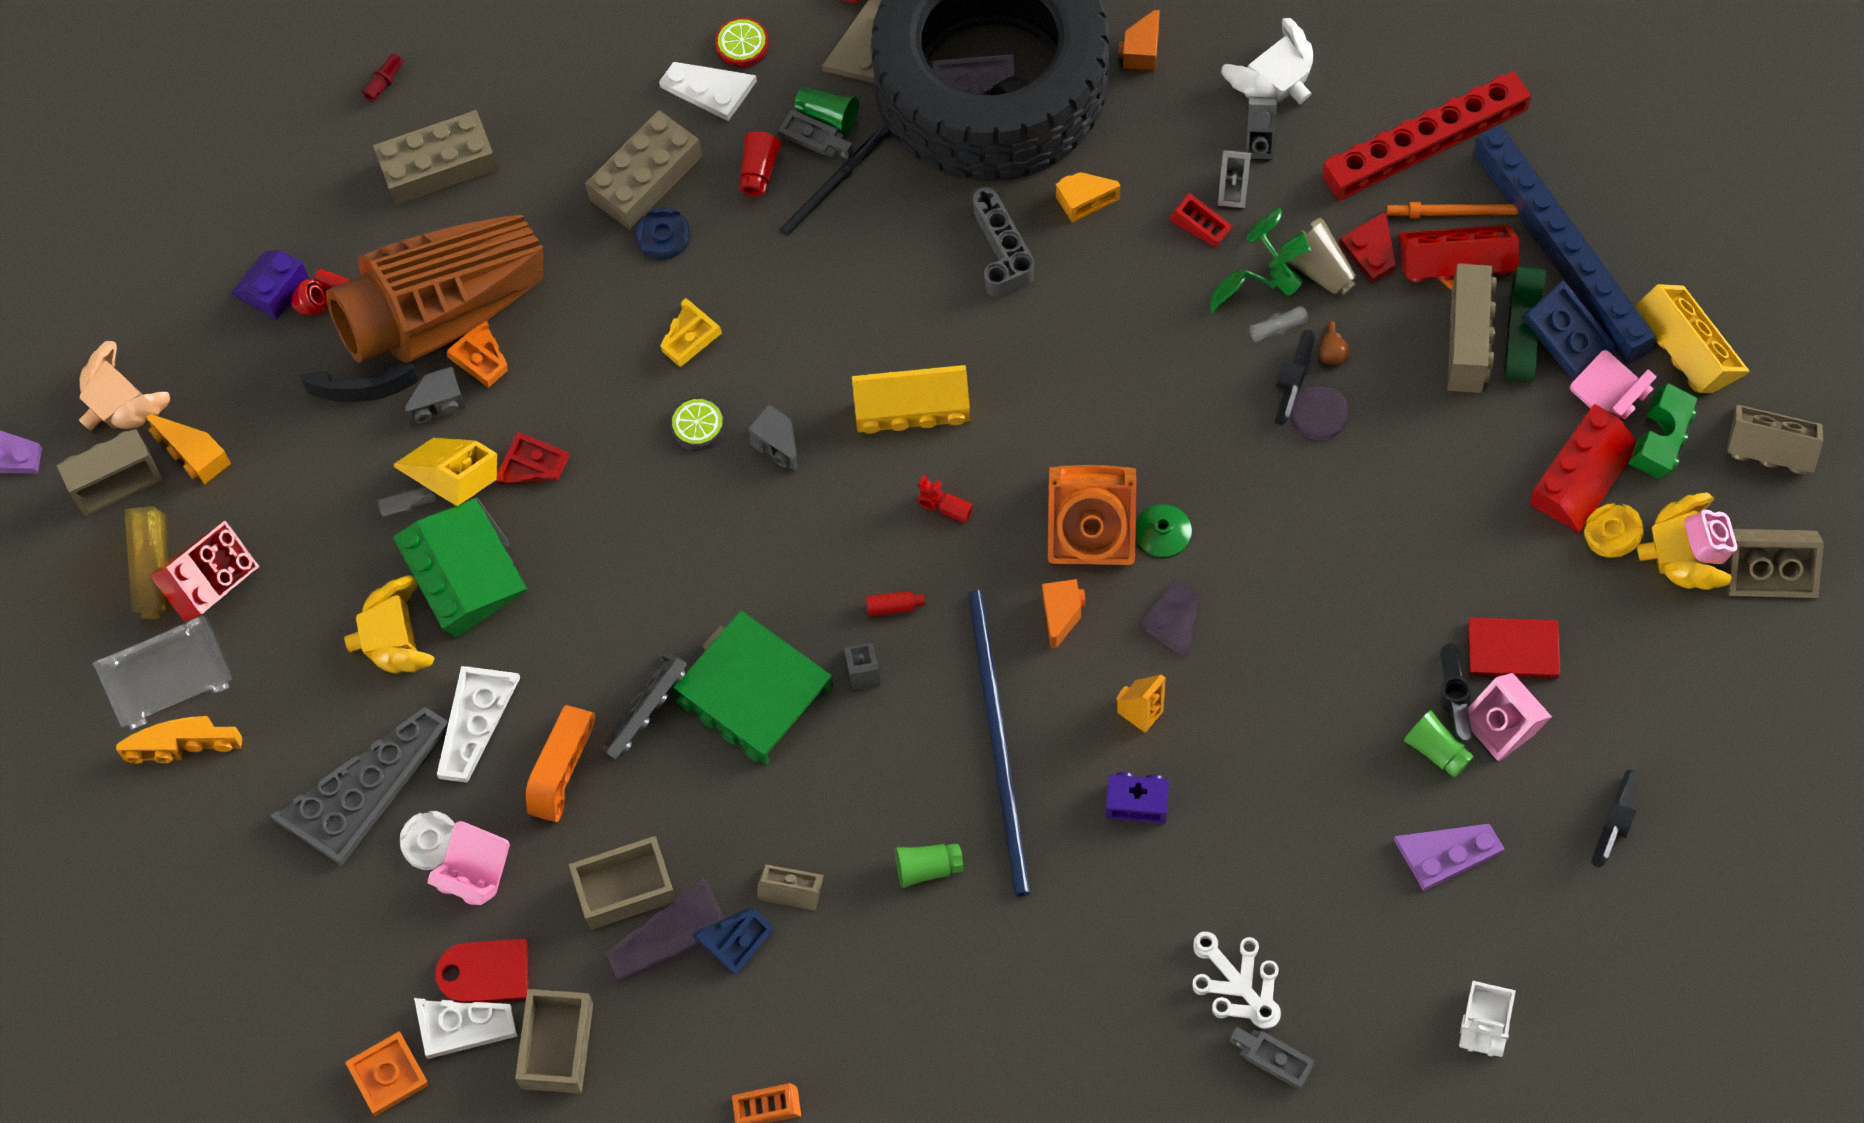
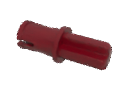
(382, 78)

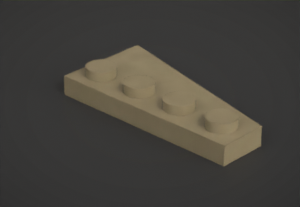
(853, 52)

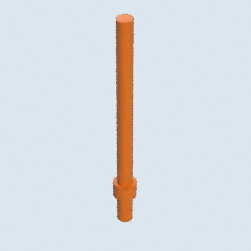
(1416, 210)

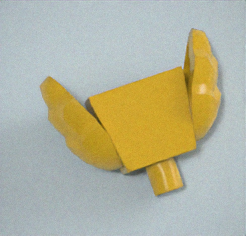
(1673, 548)
(387, 629)

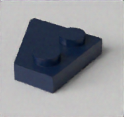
(735, 938)

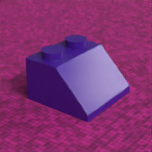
(271, 282)

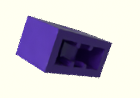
(1150, 806)

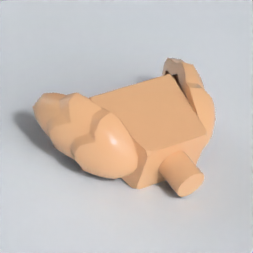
(113, 396)

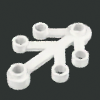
(1238, 984)

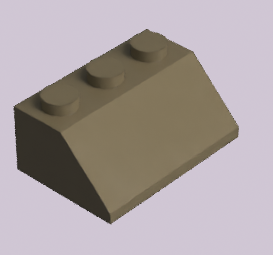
(1775, 439)
(1775, 563)

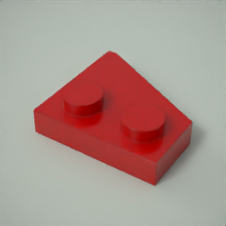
(1371, 248)
(531, 461)

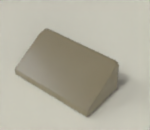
(789, 887)

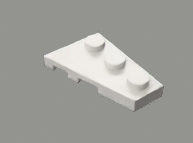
(708, 88)
(461, 1026)

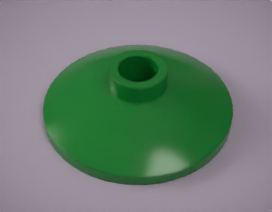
(1162, 542)

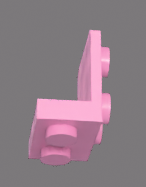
(1611, 385)
(471, 864)

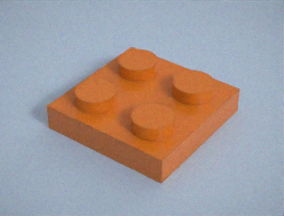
(387, 1073)

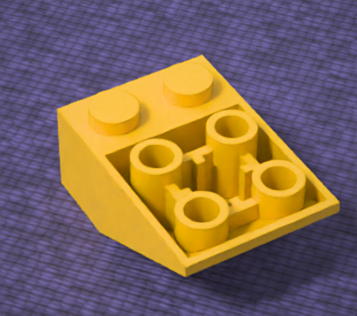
(451, 467)

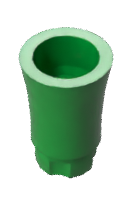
(828, 107)

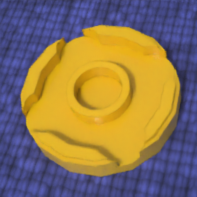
(1613, 530)

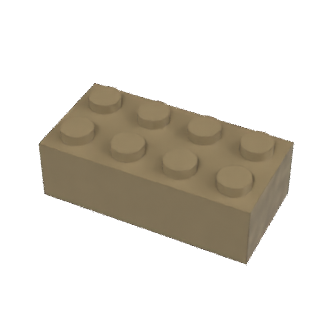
(435, 157)
(644, 169)
(1471, 328)

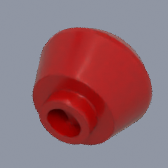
(309, 298)

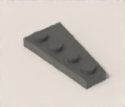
(643, 704)

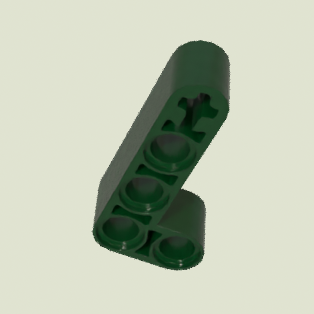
(1521, 340)

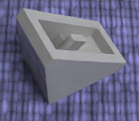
(1234, 179)

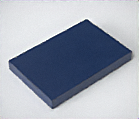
(1567, 329)

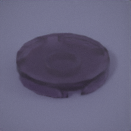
(1320, 412)

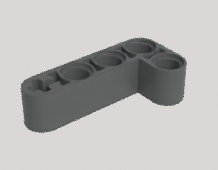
(1000, 238)

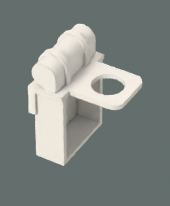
(1487, 1019)

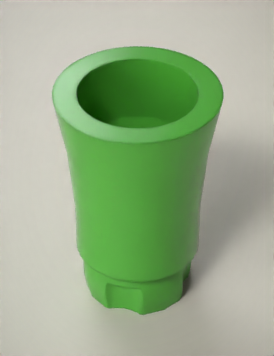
(1439, 745)
(927, 863)

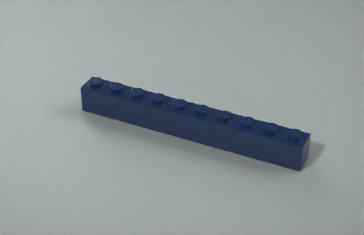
(1564, 244)

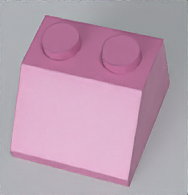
(1506, 716)

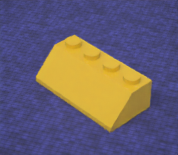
(1690, 338)
(911, 399)

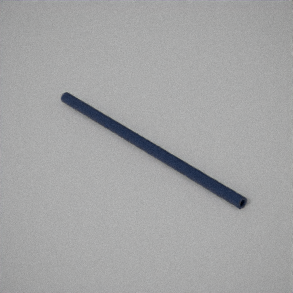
(999, 744)

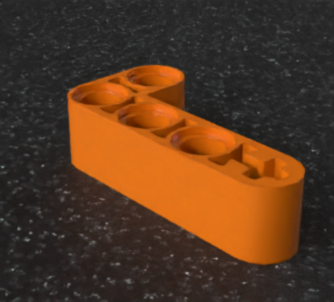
(556, 763)

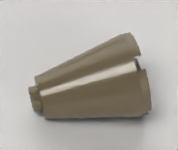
(1325, 261)

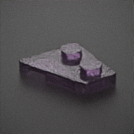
(1173, 618)

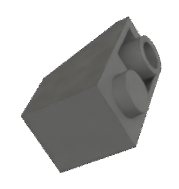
(1261, 127)
(435, 396)
(775, 436)

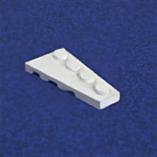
(474, 715)

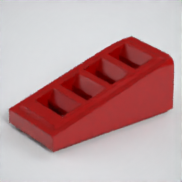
(1200, 209)

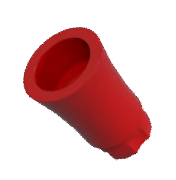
(758, 162)

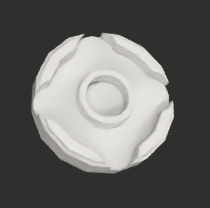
(426, 839)

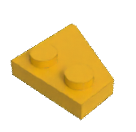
(689, 334)

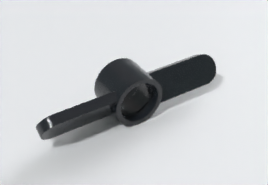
(1292, 375)
(1455, 682)
(1618, 819)

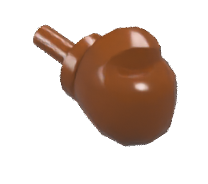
(1333, 348)

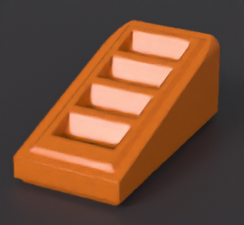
(792, 1103)

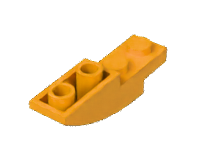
(168, 739)

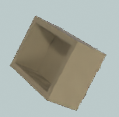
(109, 472)
(622, 883)
(554, 1041)

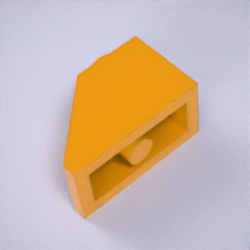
(1085, 194)

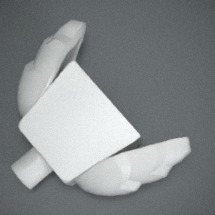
(1278, 70)

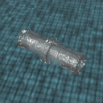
(1278, 324)

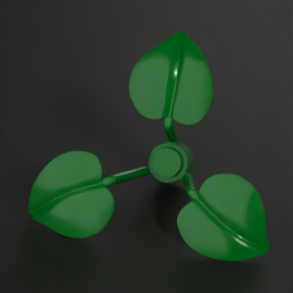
(1281, 273)

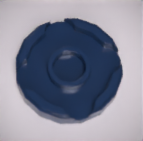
(662, 233)

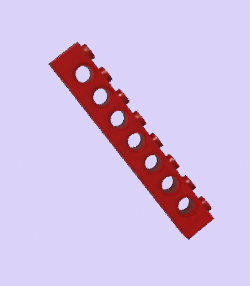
(1418, 147)

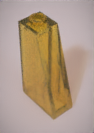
(146, 553)

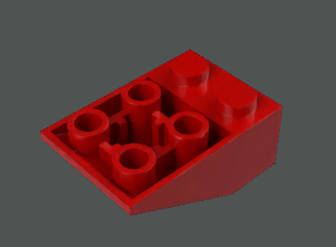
(204, 571)

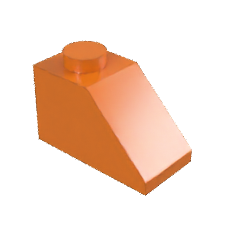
(1140, 43)
(1062, 608)

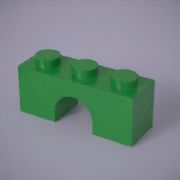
(1673, 412)

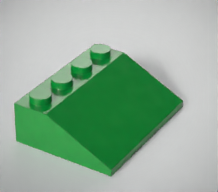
(460, 566)

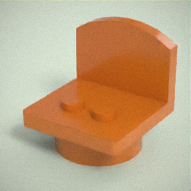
(1092, 515)

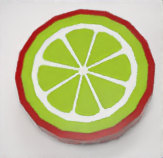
(742, 42)

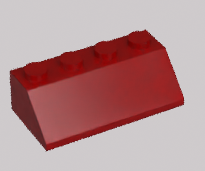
(1439, 251)
(1584, 469)

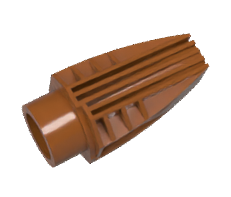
(434, 287)

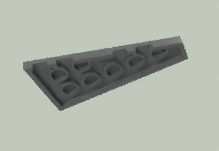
(356, 794)

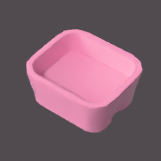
(1710, 536)

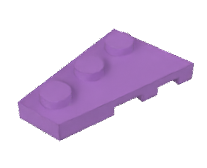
(18, 454)
(1448, 852)

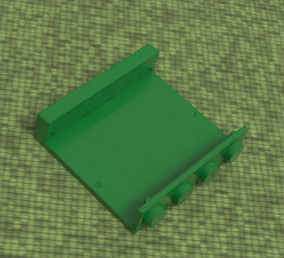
(751, 686)

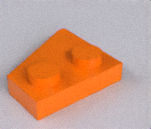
(479, 355)

